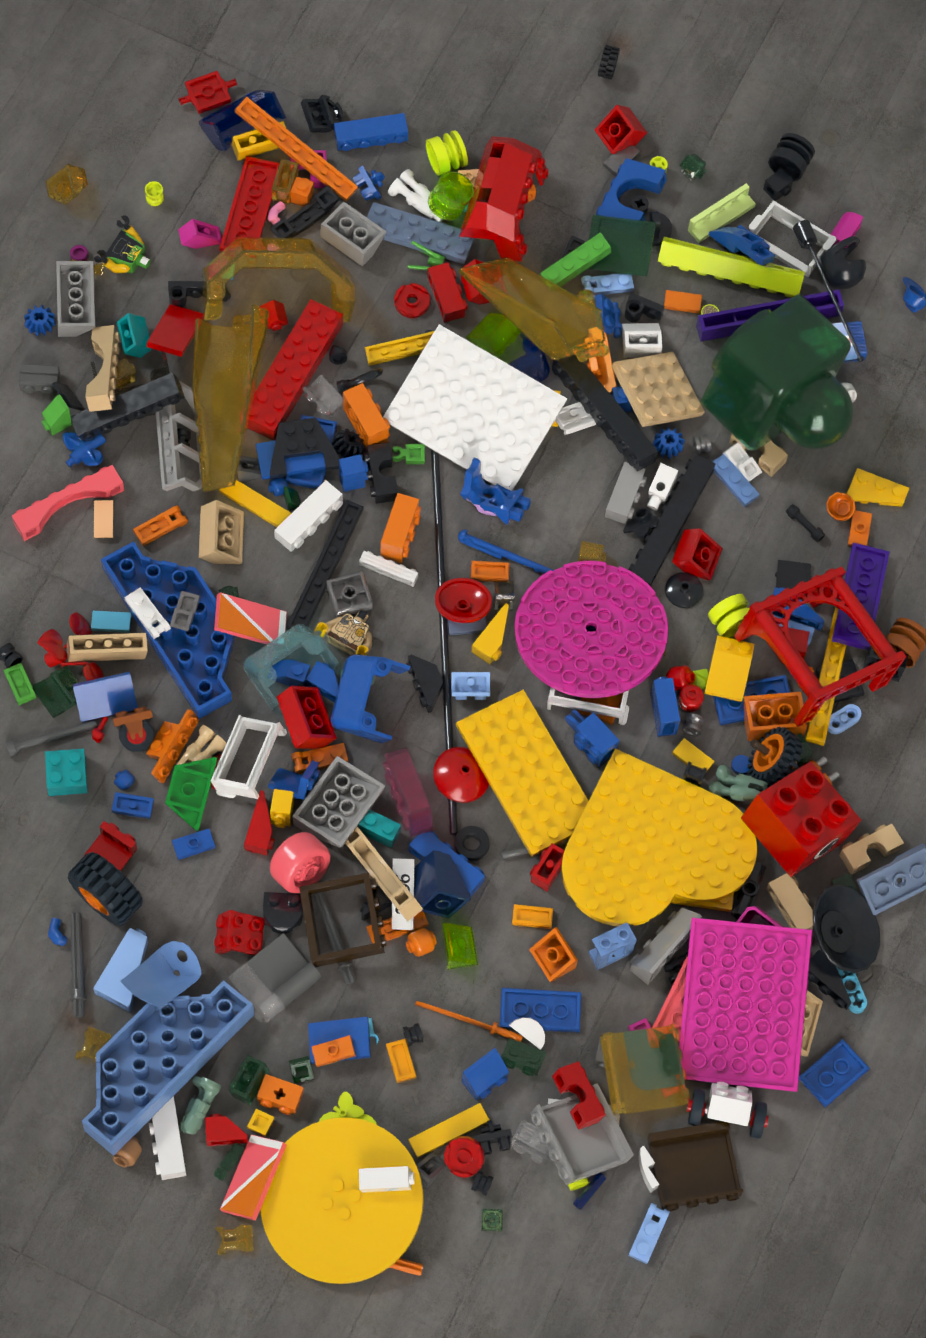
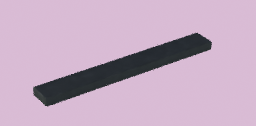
(326, 564)

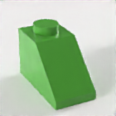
(56, 416)

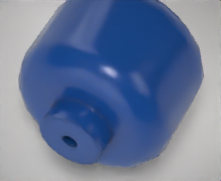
(276, 486)
(124, 779)

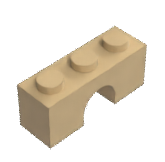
(772, 458)
(884, 839)

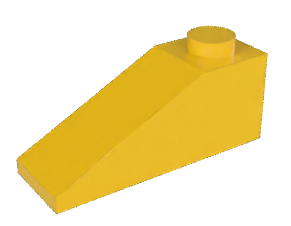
(490, 641)

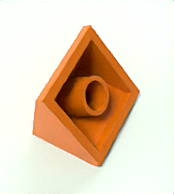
(554, 955)

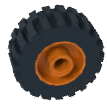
(105, 888)

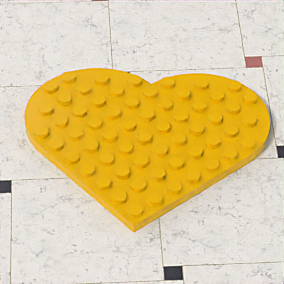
(653, 841)

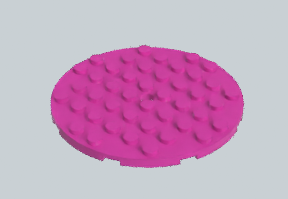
(597, 663)

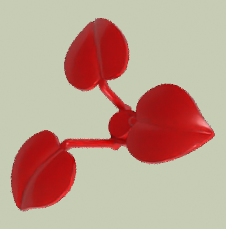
(56, 655)

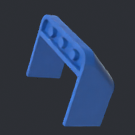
(353, 693)

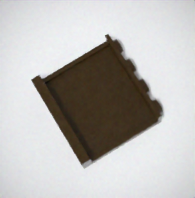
(694, 1165)

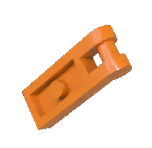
(160, 525)
(323, 755)

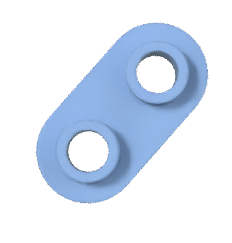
(842, 720)

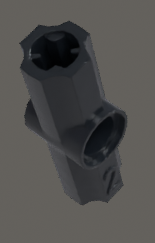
(746, 899)

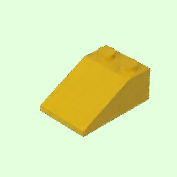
(729, 668)

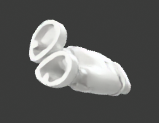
(418, 198)

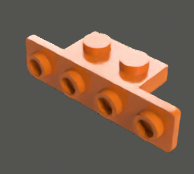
(602, 369)
(170, 743)

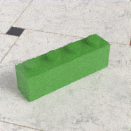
(577, 261)

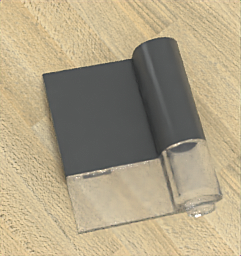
(274, 978)

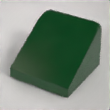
(292, 498)
(301, 1069)

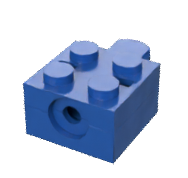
(592, 737)

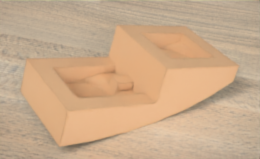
(103, 519)

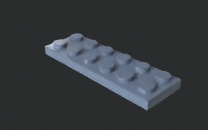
(436, 236)

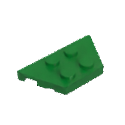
(190, 790)

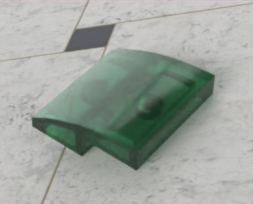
(57, 691)

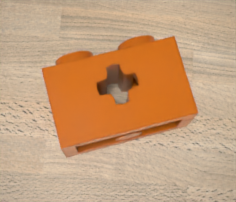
(274, 1086)

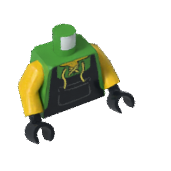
(125, 252)

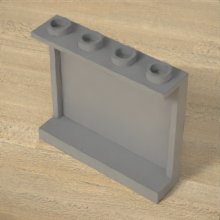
(581, 1151)

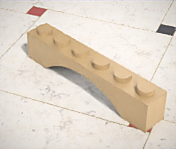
(101, 389)
(383, 875)

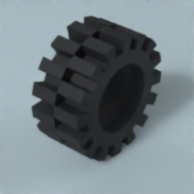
(608, 62)

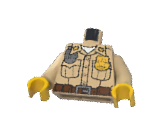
(348, 633)

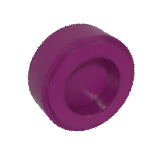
(79, 253)

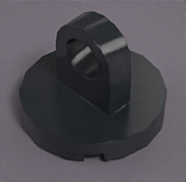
(663, 226)

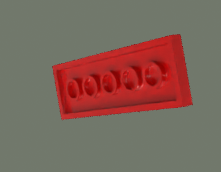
(250, 201)

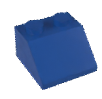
(485, 1075)

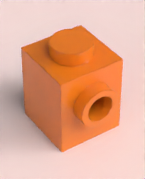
(302, 191)

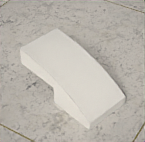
(742, 461)
(646, 1164)

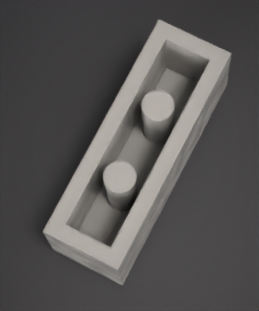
(625, 494)

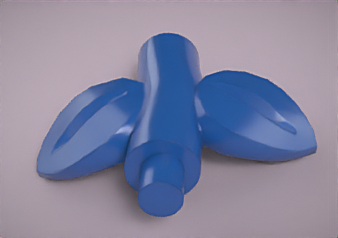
(83, 451)

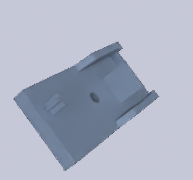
(881, 885)

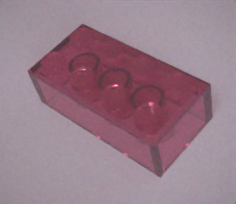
(407, 792)

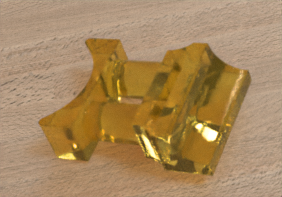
(95, 1037)
(243, 1241)

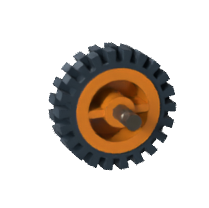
(775, 755)

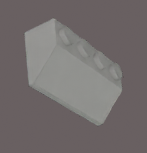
(75, 297)
(664, 945)

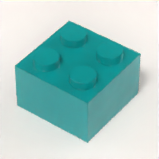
(66, 772)

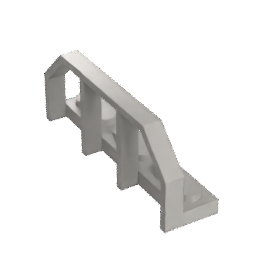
(169, 446)

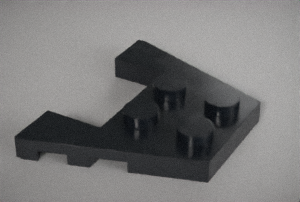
(301, 439)

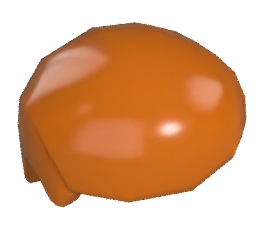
(840, 506)

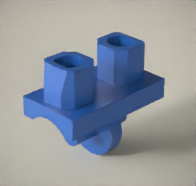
(363, 177)

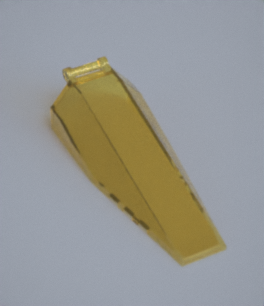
(224, 390)

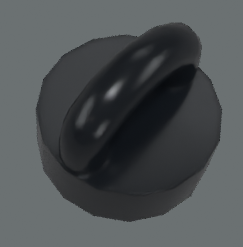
(337, 355)

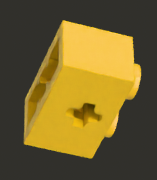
(282, 808)

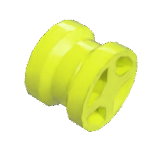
(659, 162)

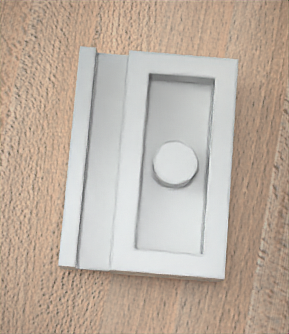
(574, 418)

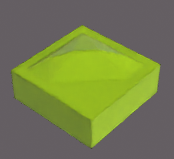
(701, 678)

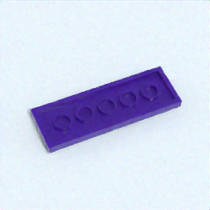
(865, 578)

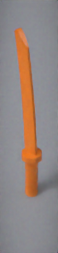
(493, 1029)

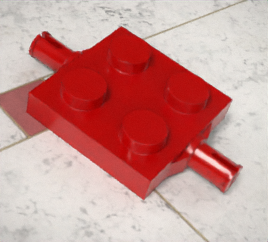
(207, 92)

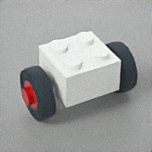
(729, 1105)

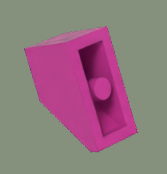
(199, 234)

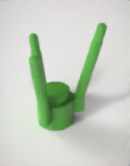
(434, 259)

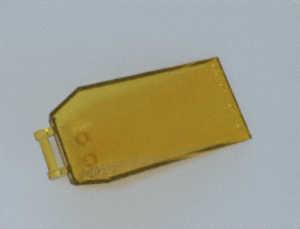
(540, 309)

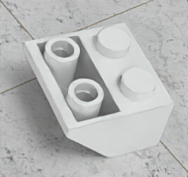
(641, 339)

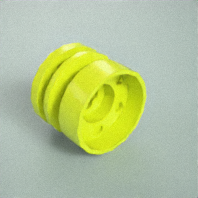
(446, 152)

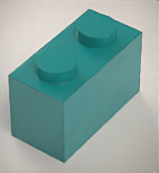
(134, 335)
(380, 828)

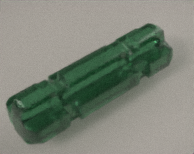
(229, 1161)

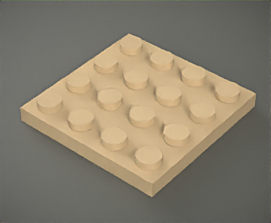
(657, 389)

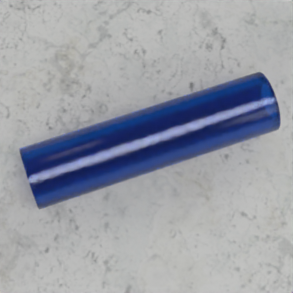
(589, 1191)

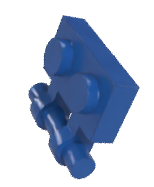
(610, 315)

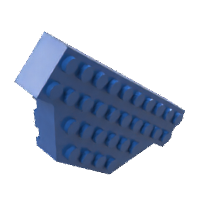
(192, 658)

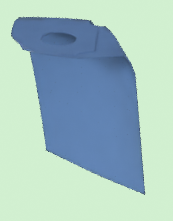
(155, 978)

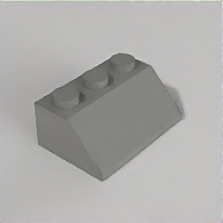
(352, 233)

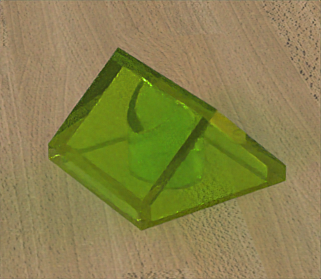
(458, 946)

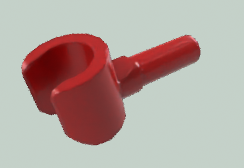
(97, 735)

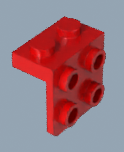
(114, 845)
(239, 933)

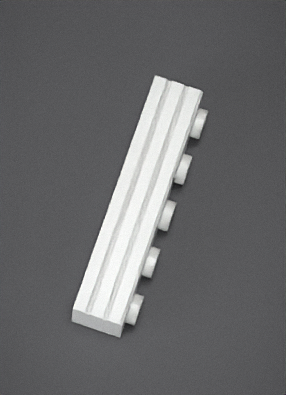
(388, 568)

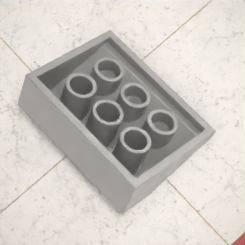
(337, 803)

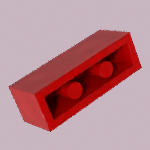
(447, 292)

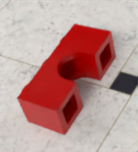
(574, 1079)

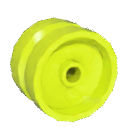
(729, 614)

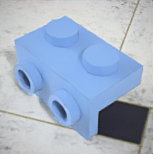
(470, 684)

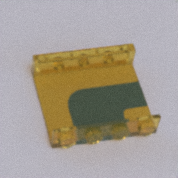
(637, 1071)

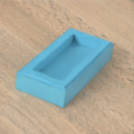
(111, 621)

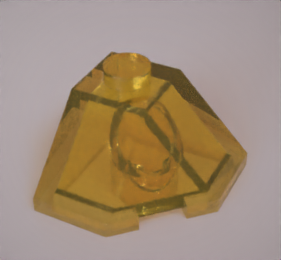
(66, 183)

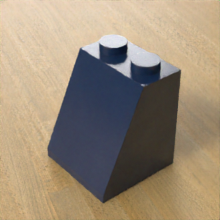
(439, 885)

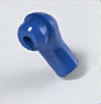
(54, 933)

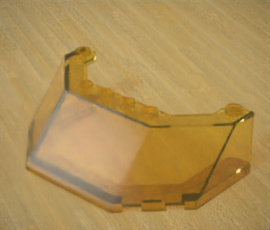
(275, 254)

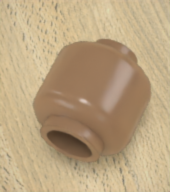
(128, 1153)

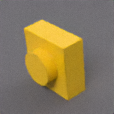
(260, 1122)

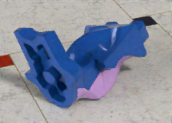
(503, 502)

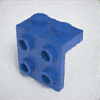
(297, 783)

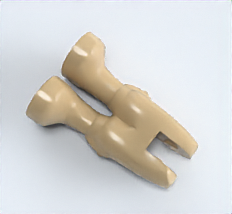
(193, 751)

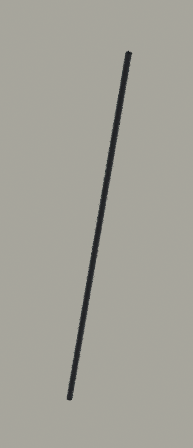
(443, 624)

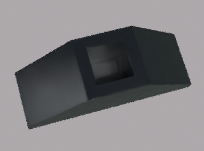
(426, 680)

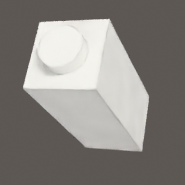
(386, 1179)

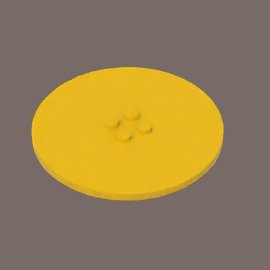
(320, 1215)

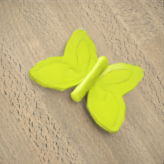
(346, 1110)

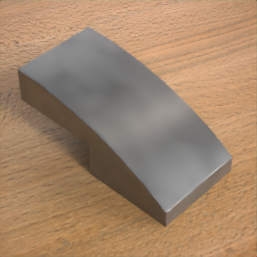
(185, 611)

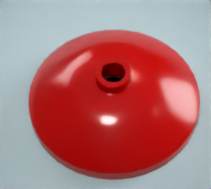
(463, 600)
(456, 783)

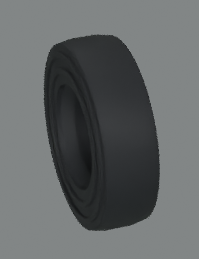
(472, 831)

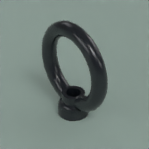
(344, 385)

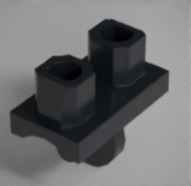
(502, 1137)

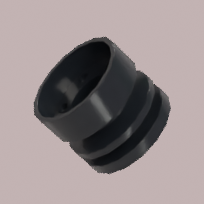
(792, 155)

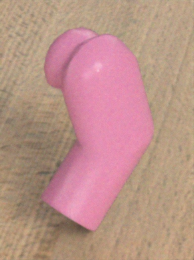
(274, 211)

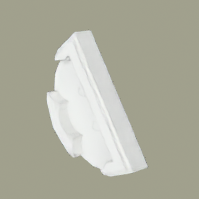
(530, 1030)

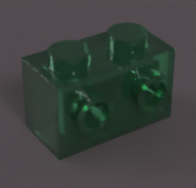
(248, 1080)

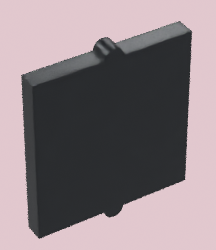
(68, 396)
(791, 573)

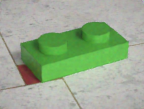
(19, 684)

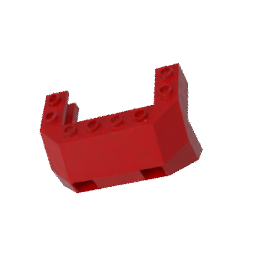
(502, 193)

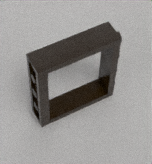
(319, 959)

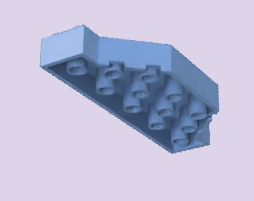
(157, 1057)

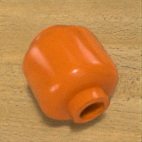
(421, 942)

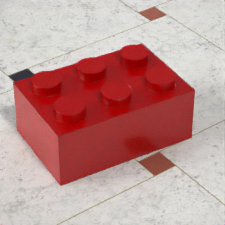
(306, 717)

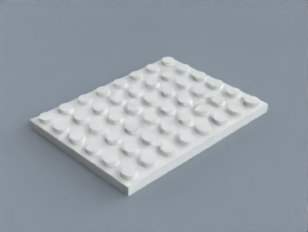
(474, 407)

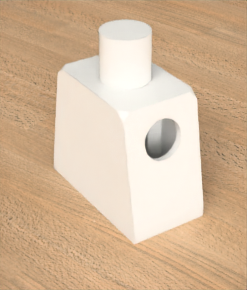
(662, 486)

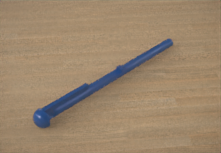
(498, 552)

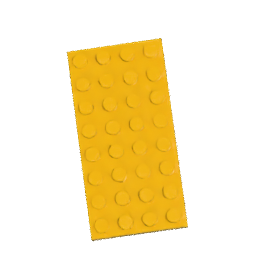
(525, 771)

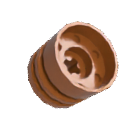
(908, 637)

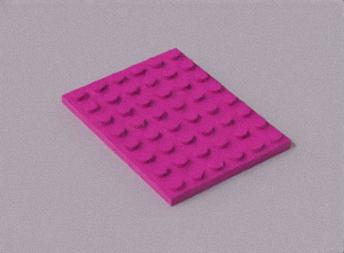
(745, 1003)

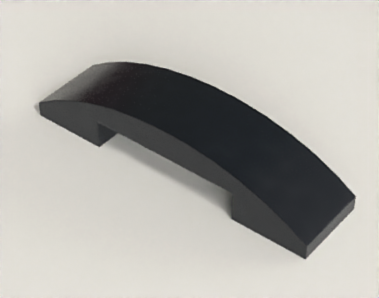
(307, 216)

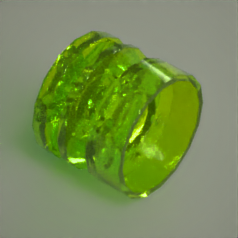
(450, 195)

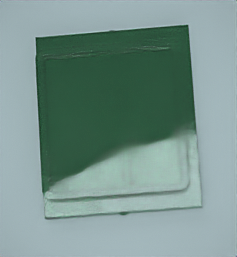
(629, 242)

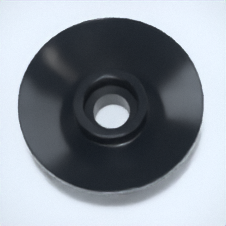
(681, 597)

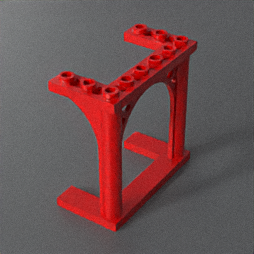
(816, 592)

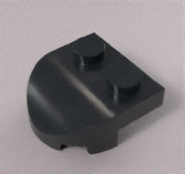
(321, 114)
(282, 911)

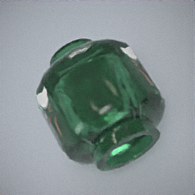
(693, 166)

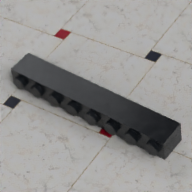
(605, 412)
(673, 518)

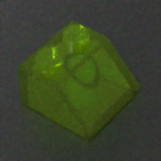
(494, 334)

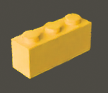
(252, 144)

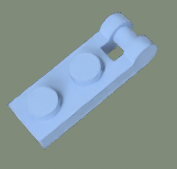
(608, 283)
(648, 1234)

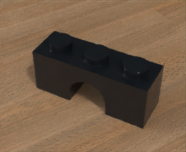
(379, 458)

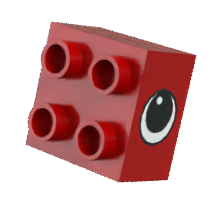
(800, 818)

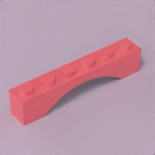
(102, 484)

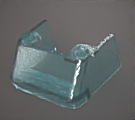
(259, 664)

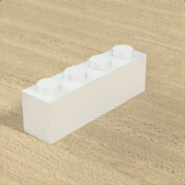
(308, 516)
(168, 1142)

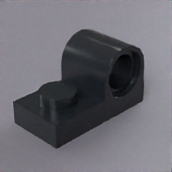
(184, 289)
(643, 306)

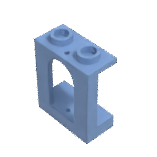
(616, 942)

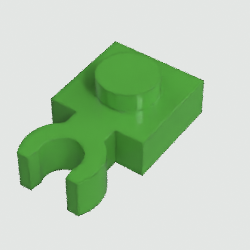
(413, 454)

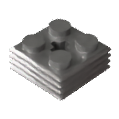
(356, 586)

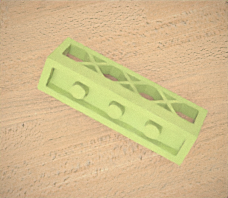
(721, 213)

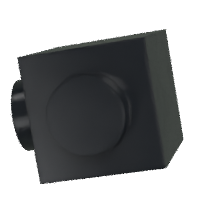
(778, 185)

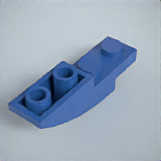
(742, 240)

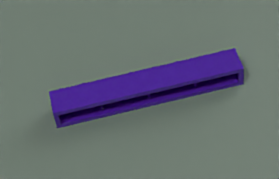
(726, 322)

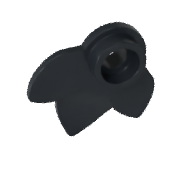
(641, 523)

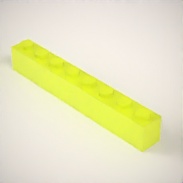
(730, 266)

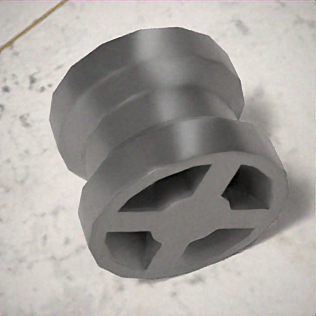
(701, 444)
(693, 724)

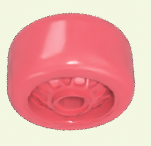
(299, 861)

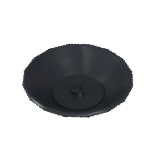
(846, 928)

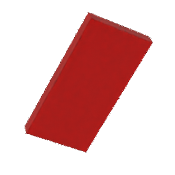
(174, 330)

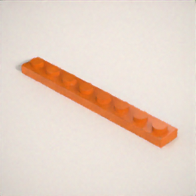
(296, 149)

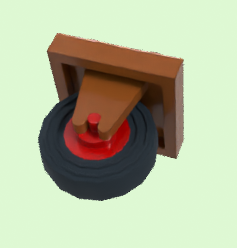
(135, 732)

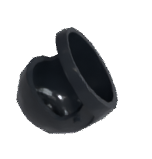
(839, 271)

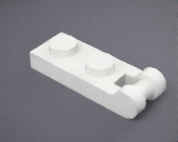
(147, 612)

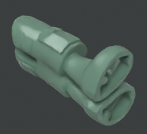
(742, 786)
(199, 1107)

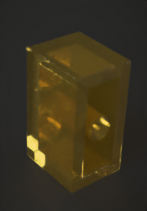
(284, 181)

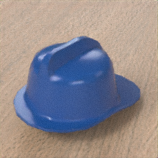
(914, 295)

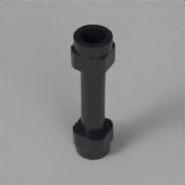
(816, 533)

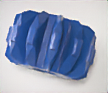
(39, 320)
(675, 439)

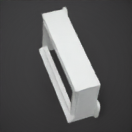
(789, 219)
(621, 713)
(231, 788)

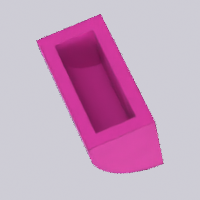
(847, 226)

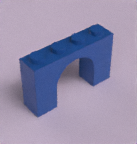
(631, 176)

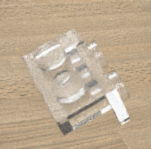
(324, 395)

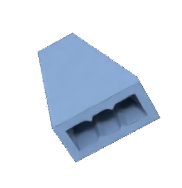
(125, 960)

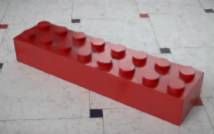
(293, 368)

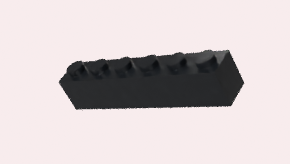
(128, 407)

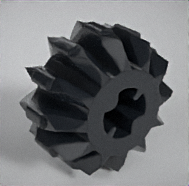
(348, 443)

